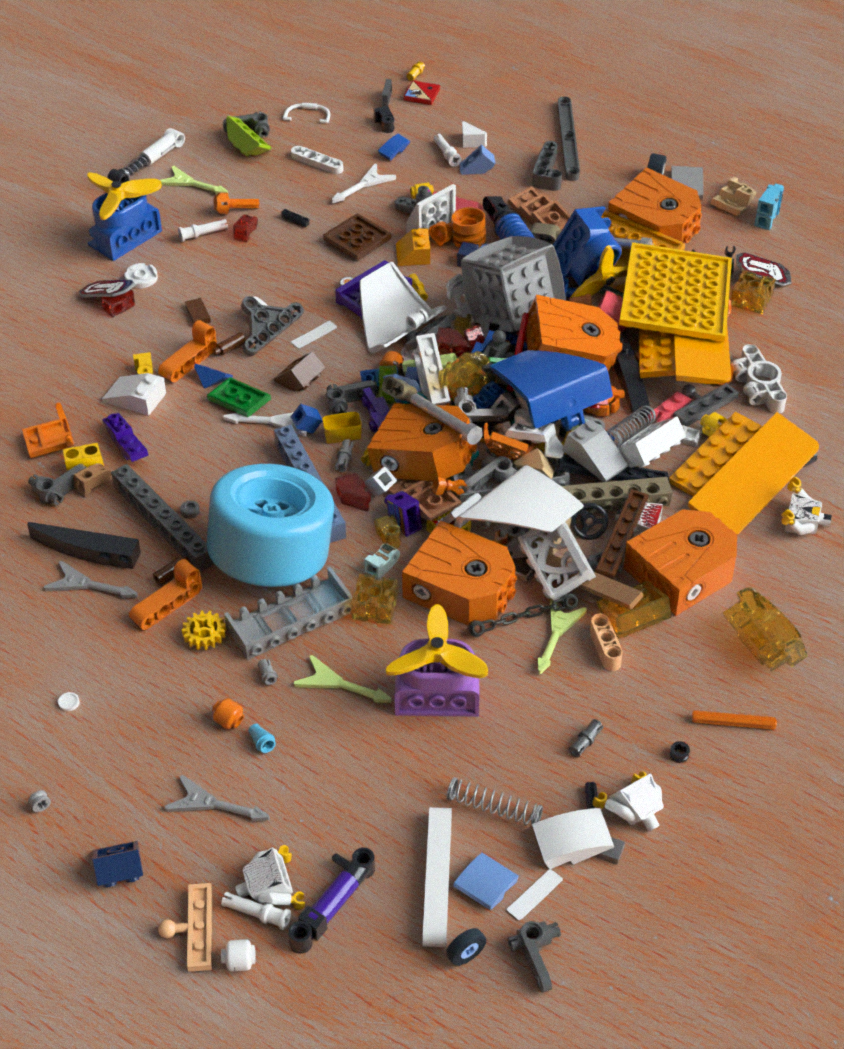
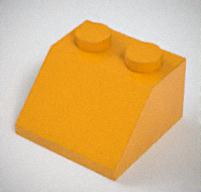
(414, 248)

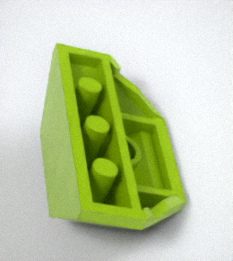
(245, 138)

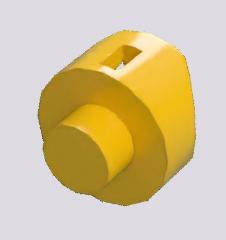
(710, 423)

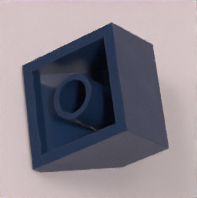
(117, 864)

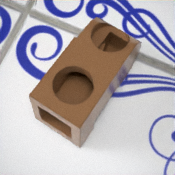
(91, 478)

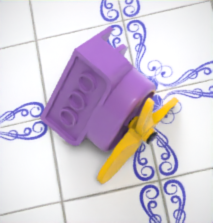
(437, 674)

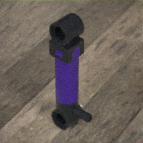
(314, 919)

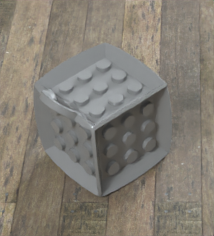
(507, 277)

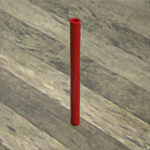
(520, 340)

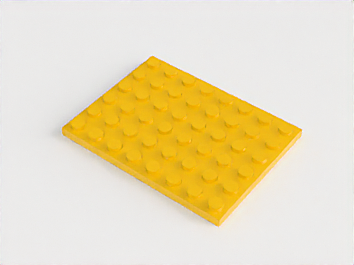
(676, 292)

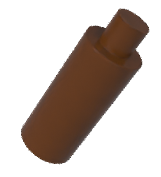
(229, 344)
(166, 572)

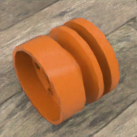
(468, 226)

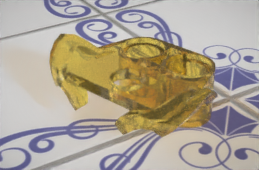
(464, 372)

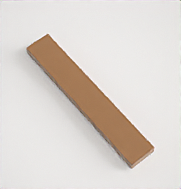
(603, 586)

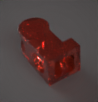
(244, 227)
(119, 303)

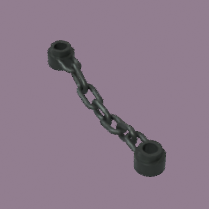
(564, 602)

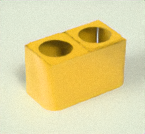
(342, 427)
(84, 454)

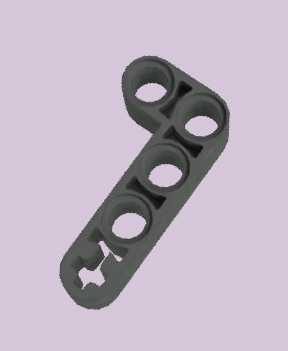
(543, 173)

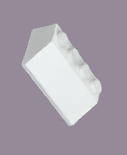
(651, 442)

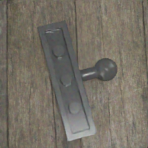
(443, 321)
(704, 404)

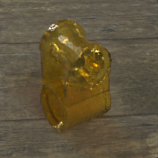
(388, 530)

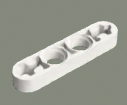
(331, 164)

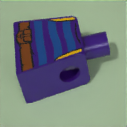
(406, 512)

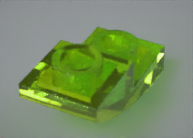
(386, 370)

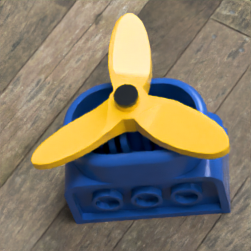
(123, 215)
(589, 251)

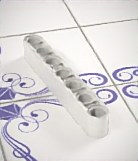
(437, 878)

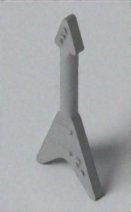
(75, 580)
(200, 799)

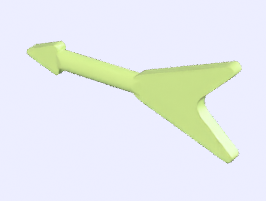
(182, 179)
(559, 625)
(329, 679)

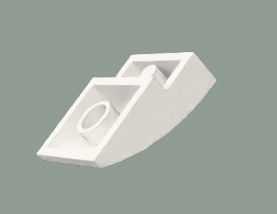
(572, 836)

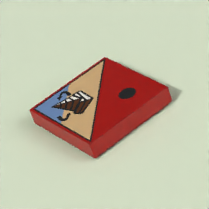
(421, 92)

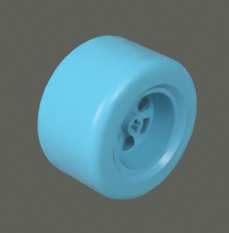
(269, 525)

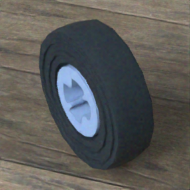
(466, 946)

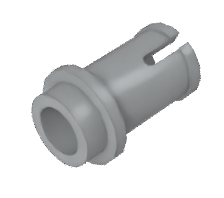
(269, 676)

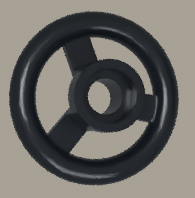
(585, 515)

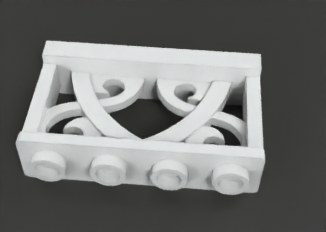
(428, 367)
(578, 564)

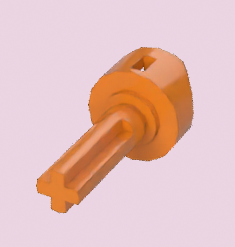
(232, 203)
(441, 232)

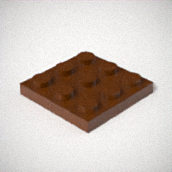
(357, 236)

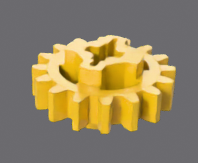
(204, 630)

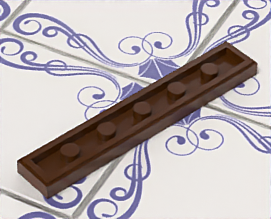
(621, 533)

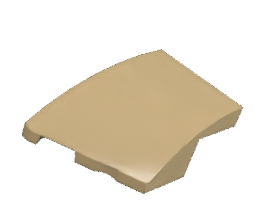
(734, 197)

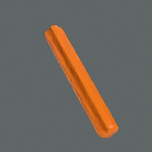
(731, 719)

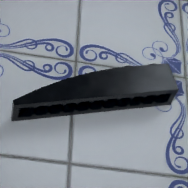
(629, 377)
(88, 545)

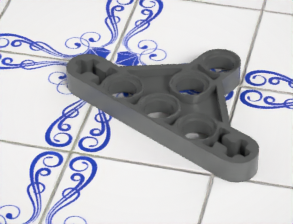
(272, 318)

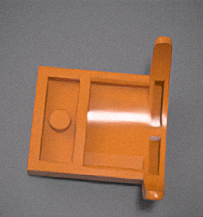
(49, 436)
(505, 446)

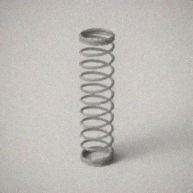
(637, 413)
(452, 793)

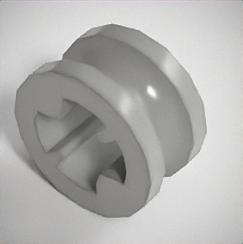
(39, 801)

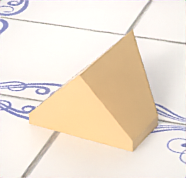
(537, 461)

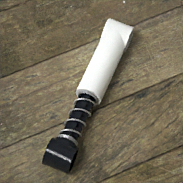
(171, 139)

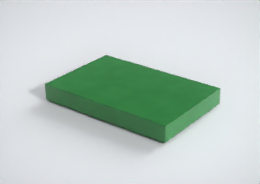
(239, 397)

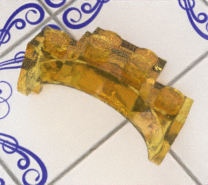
(765, 630)

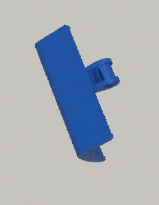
(555, 385)

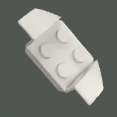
(545, 434)

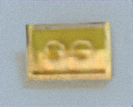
(650, 610)

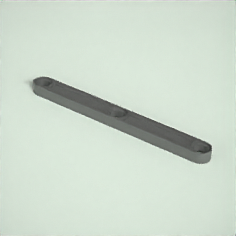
(569, 145)

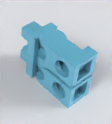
(769, 206)

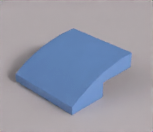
(485, 881)

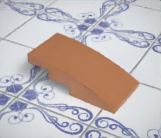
(539, 208)
(430, 505)

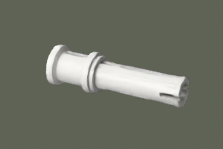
(449, 153)
(195, 231)
(266, 913)

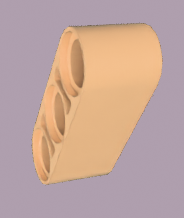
(606, 642)

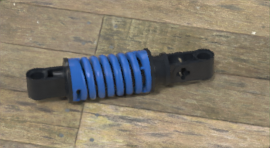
(505, 221)

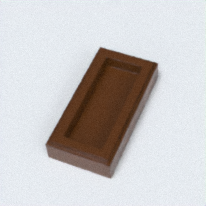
(197, 310)

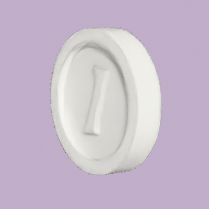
(68, 701)

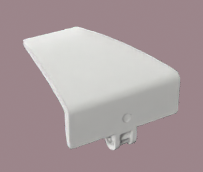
(391, 307)
(524, 501)

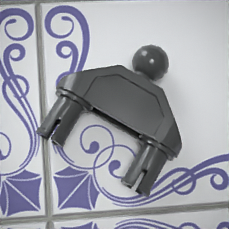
(497, 349)

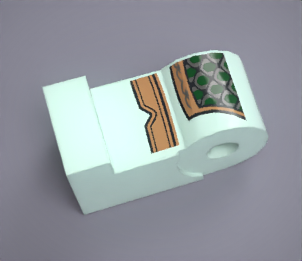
(382, 560)

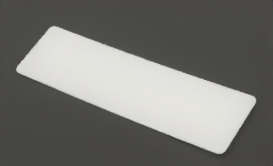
(314, 334)
(534, 894)

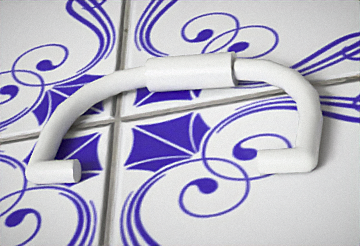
(307, 106)

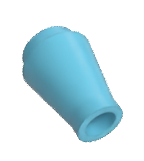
(262, 739)

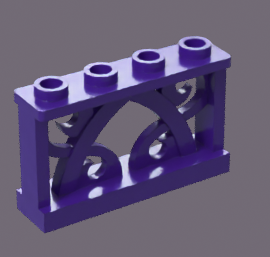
(351, 290)

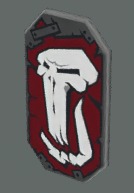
(763, 267)
(106, 288)

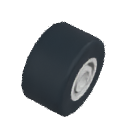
(657, 163)

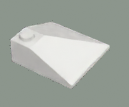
(433, 209)

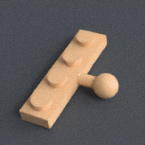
(198, 927)

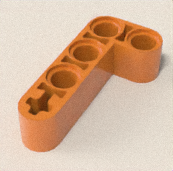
(191, 353)
(169, 597)

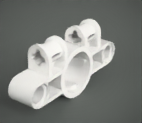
(764, 392)

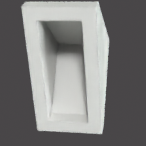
(473, 136)

